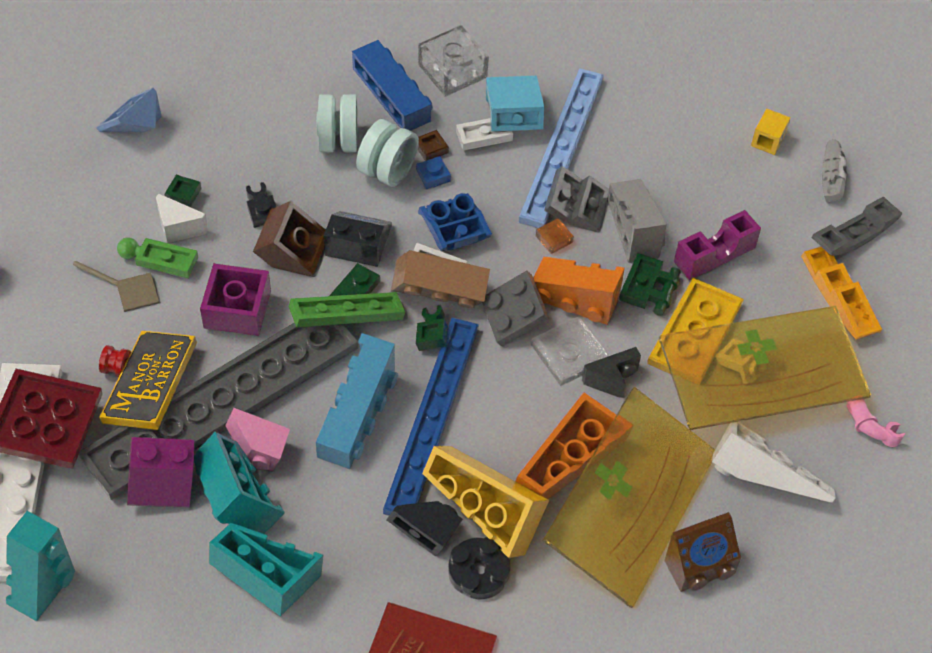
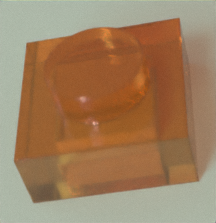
(554, 236)

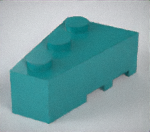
(232, 487)
(38, 565)
(263, 567)

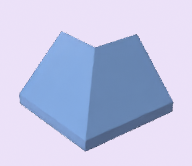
(135, 115)

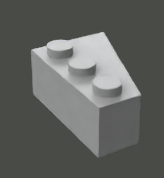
(636, 219)

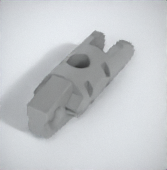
(833, 171)

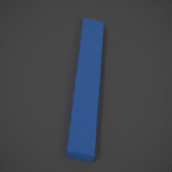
(432, 414)

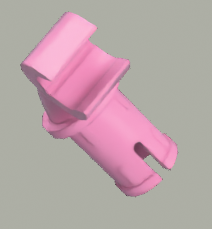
(868, 424)

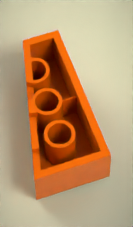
(567, 448)

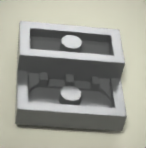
(577, 200)

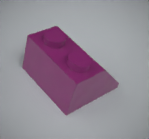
(160, 472)

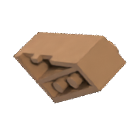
(440, 279)

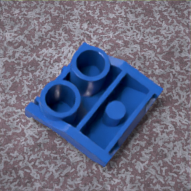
(455, 222)

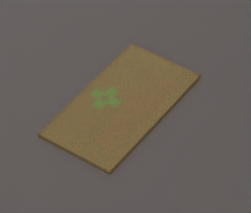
(763, 367)
(630, 497)

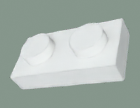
(479, 134)

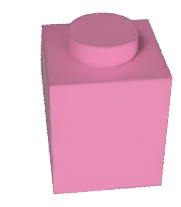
(258, 438)

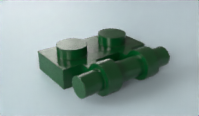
(641, 281)

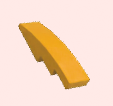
(841, 292)

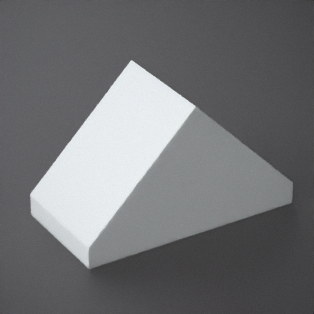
(180, 220)

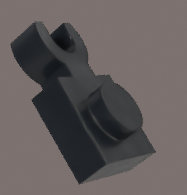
(259, 205)

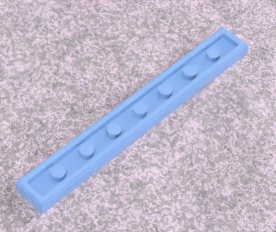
(561, 145)

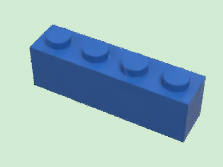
(392, 86)

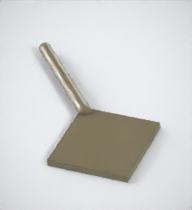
(133, 291)

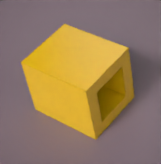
(770, 131)

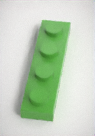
(346, 309)

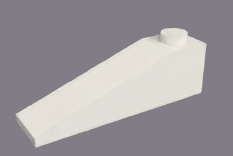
(748, 458)

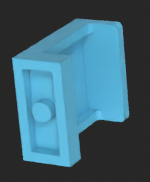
(515, 103)

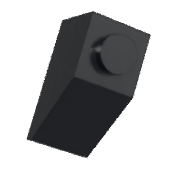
(426, 523)

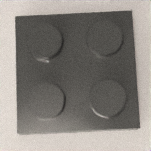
(514, 308)

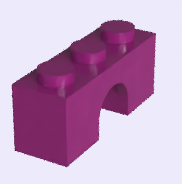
(699, 255)

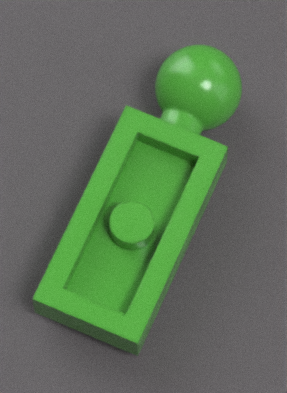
(159, 256)

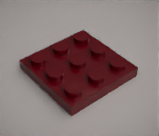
(46, 417)

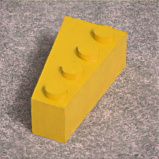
(495, 502)

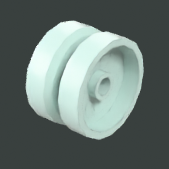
(337, 123)
(387, 152)

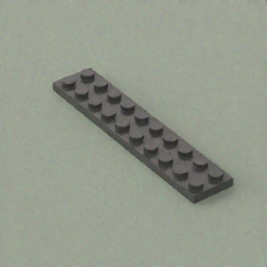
(241, 384)

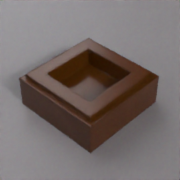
(432, 145)

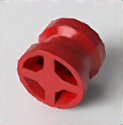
(113, 360)

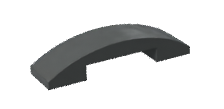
(858, 230)

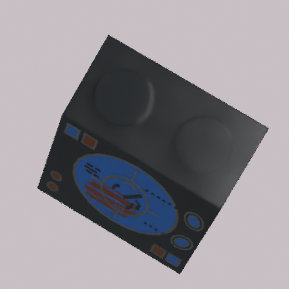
(356, 238)

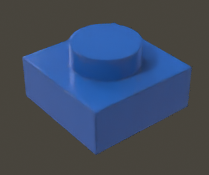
(433, 172)

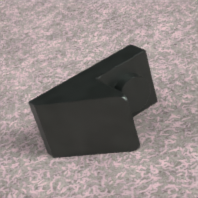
(609, 372)

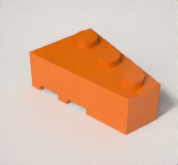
(578, 288)

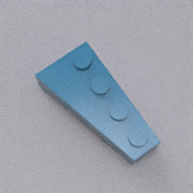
(358, 402)

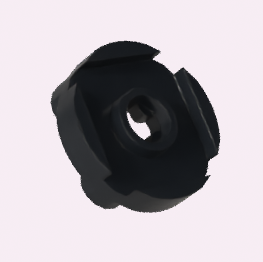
(471, 582)

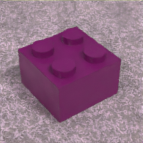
(235, 299)

